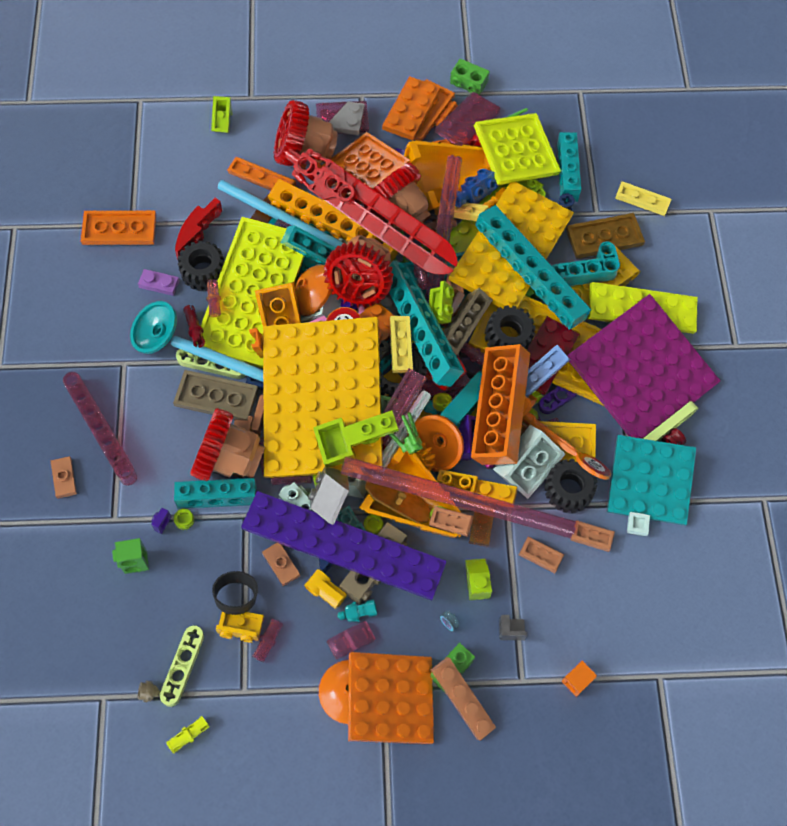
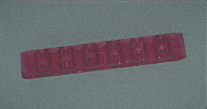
(103, 435)

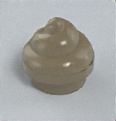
(147, 691)

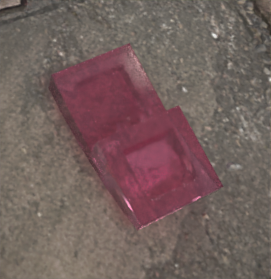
(350, 640)

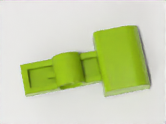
(337, 439)

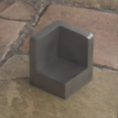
(511, 628)

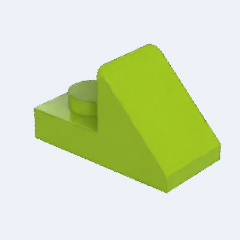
(221, 114)

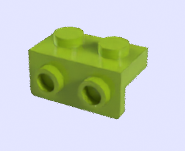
(441, 302)

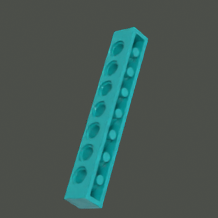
(532, 267)
(424, 327)

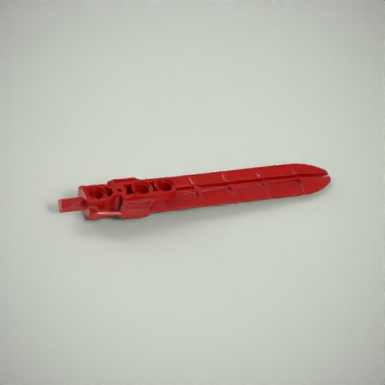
(325, 178)

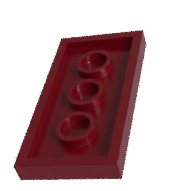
(548, 336)

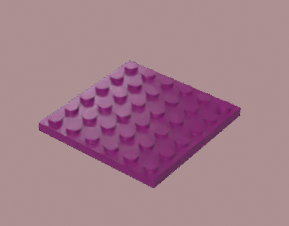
(642, 368)

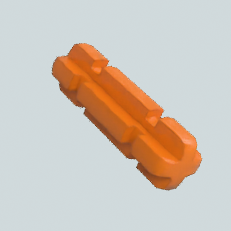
(451, 106)

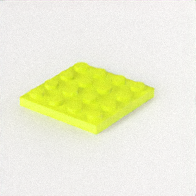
(517, 148)

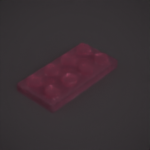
(459, 124)

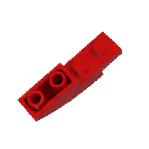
(195, 224)

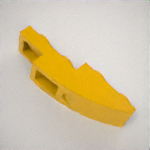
(473, 484)

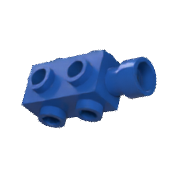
(476, 187)

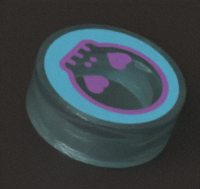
(449, 621)

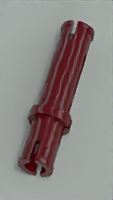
(195, 329)

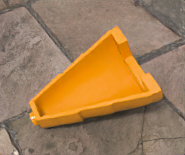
(432, 160)
(411, 465)

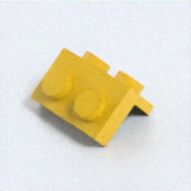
(245, 626)

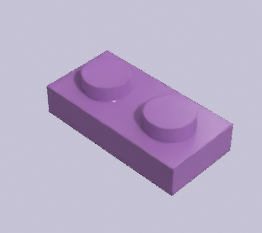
(158, 282)

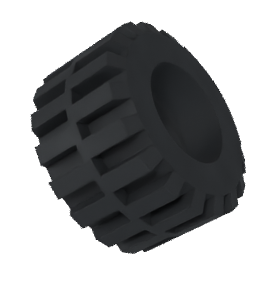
(197, 254)
(509, 318)
(565, 499)

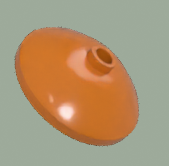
(312, 290)
(450, 451)
(333, 691)

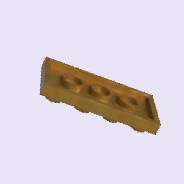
(619, 230)

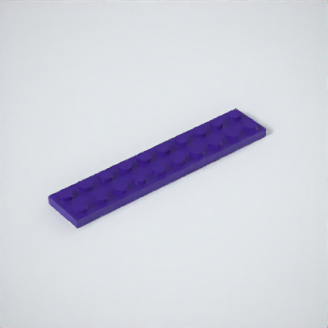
(344, 545)

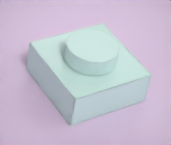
(638, 524)

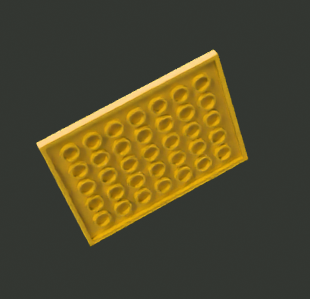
(313, 378)

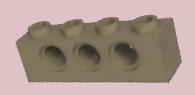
(466, 319)
(358, 591)

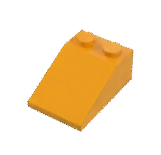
(278, 305)

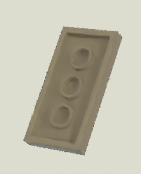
(208, 392)

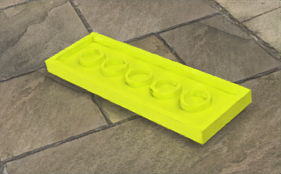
(611, 301)

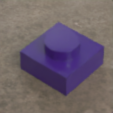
(160, 520)

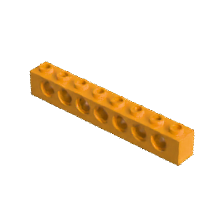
(284, 191)

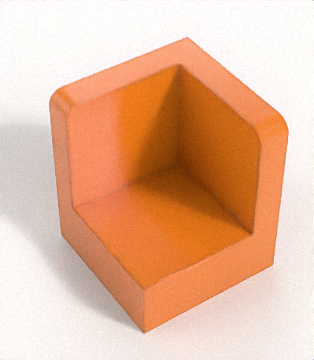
(579, 678)

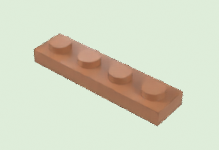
(463, 698)

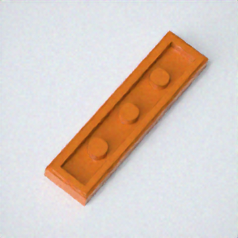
(256, 174)

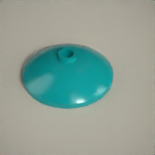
(153, 327)

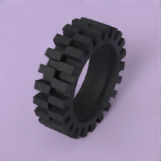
(418, 363)

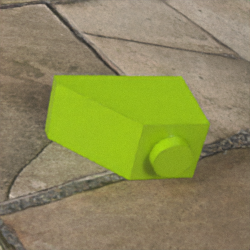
(478, 579)

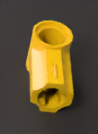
(321, 585)

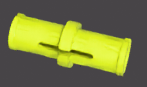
(187, 734)

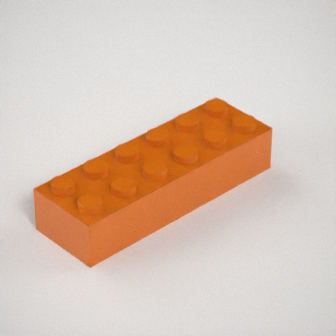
(500, 405)

